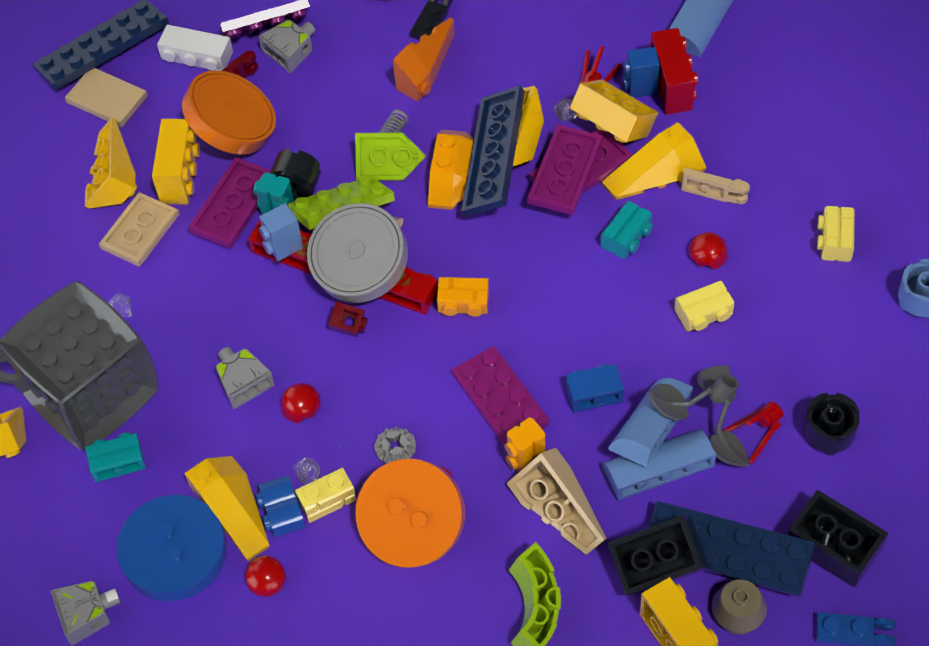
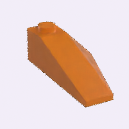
(420, 62)

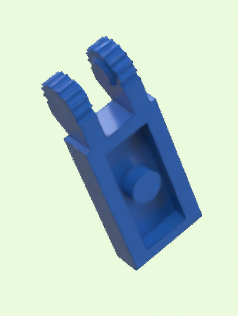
(853, 630)

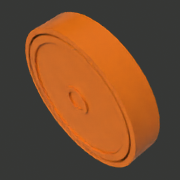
(228, 112)
(410, 513)

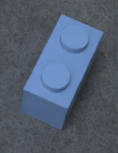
(280, 232)

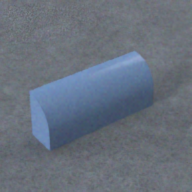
(699, 21)
(647, 427)
(672, 461)

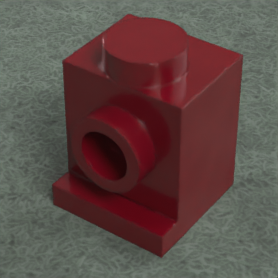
(341, 313)

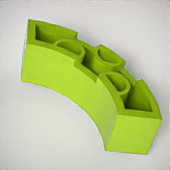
(540, 594)

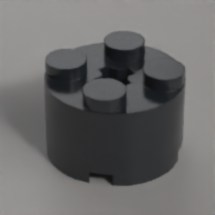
(300, 169)
(831, 422)

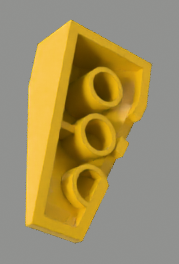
(112, 170)

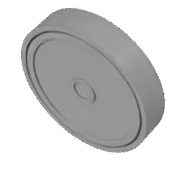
(357, 253)

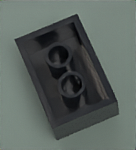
(842, 538)
(657, 554)

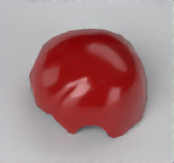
(708, 250)
(300, 402)
(265, 576)

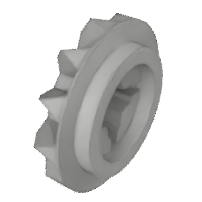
(383, 447)

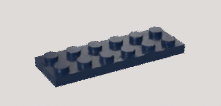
(100, 44)
(493, 151)
(746, 550)

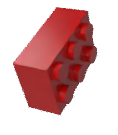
(676, 76)

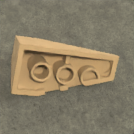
(555, 495)

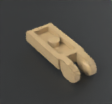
(715, 186)

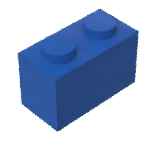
(641, 72)
(594, 388)

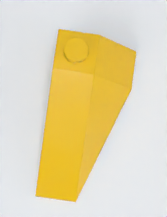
(656, 164)
(12, 432)
(228, 493)

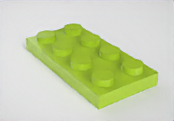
(314, 208)

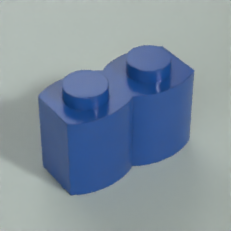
(281, 506)

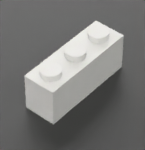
(195, 48)

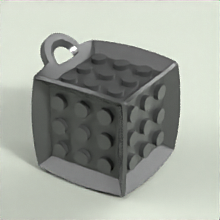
(79, 364)

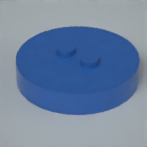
(171, 548)

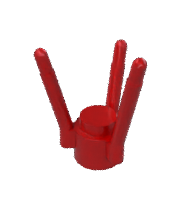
(593, 75)
(767, 417)

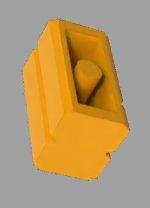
(463, 296)
(524, 444)

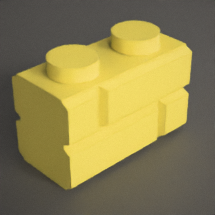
(837, 233)
(704, 306)
(325, 495)

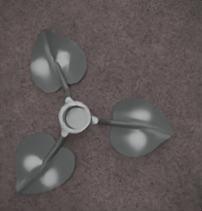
(721, 389)

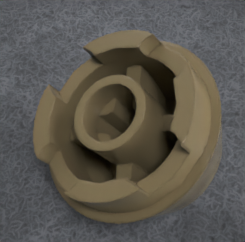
(739, 607)

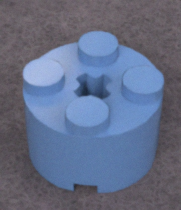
(914, 289)

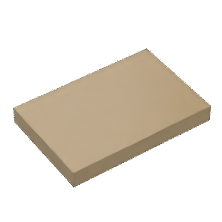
(106, 96)
(139, 229)

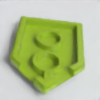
(386, 155)

